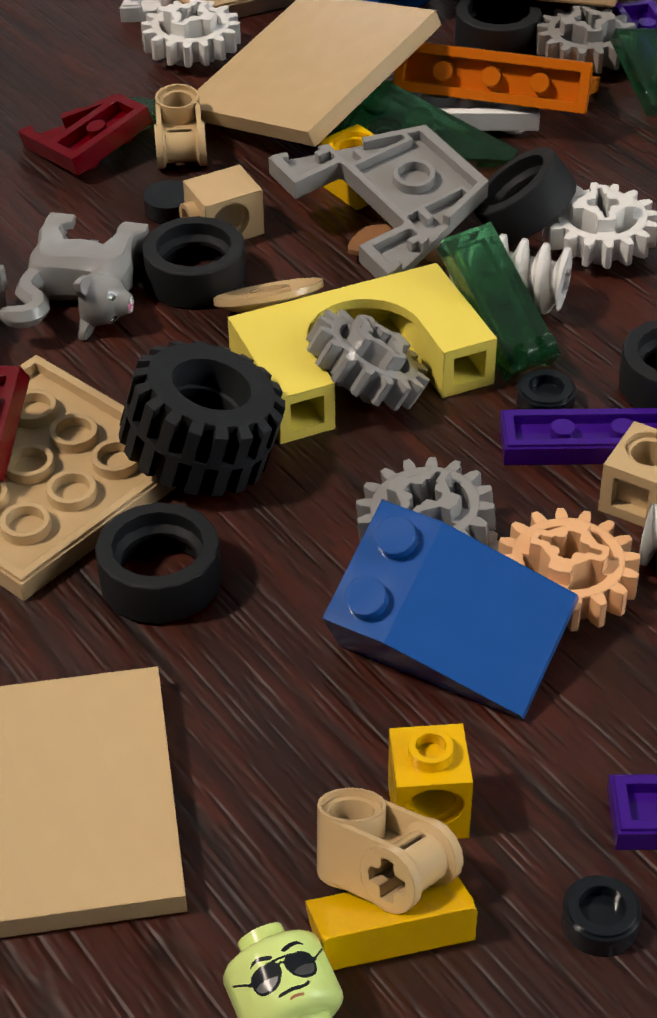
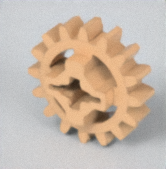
(580, 559)

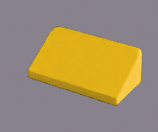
(362, 932)

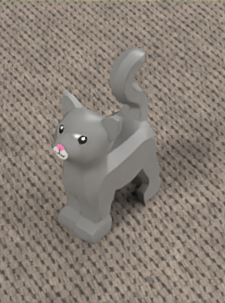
(80, 272)

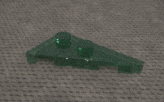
(395, 109)

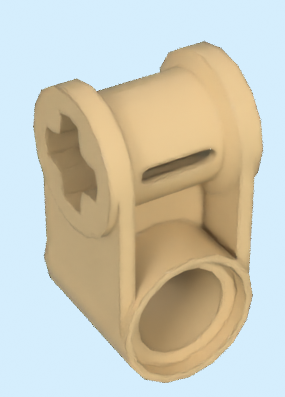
(179, 126)
(382, 849)

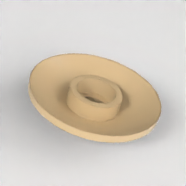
(267, 294)

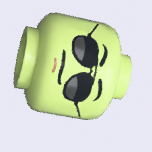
(282, 976)

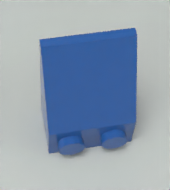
(449, 610)

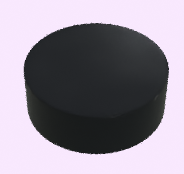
(163, 200)
(545, 390)
(601, 915)

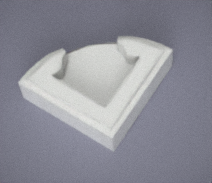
(137, 9)

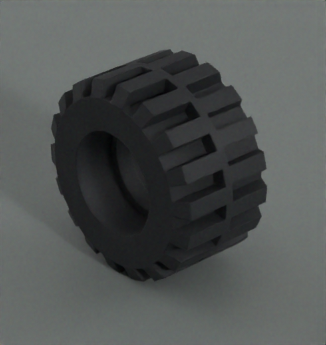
(201, 418)

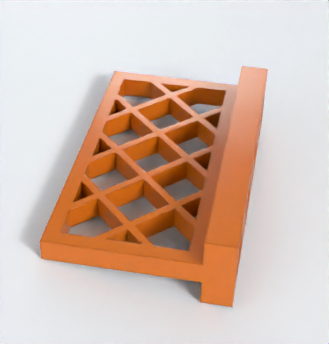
(498, 77)

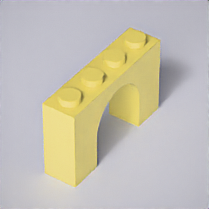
(414, 302)

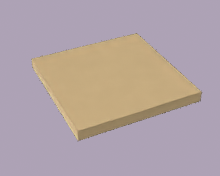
(313, 67)
(63, 479)
(86, 804)

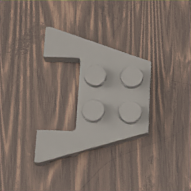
(405, 178)

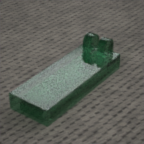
(498, 295)

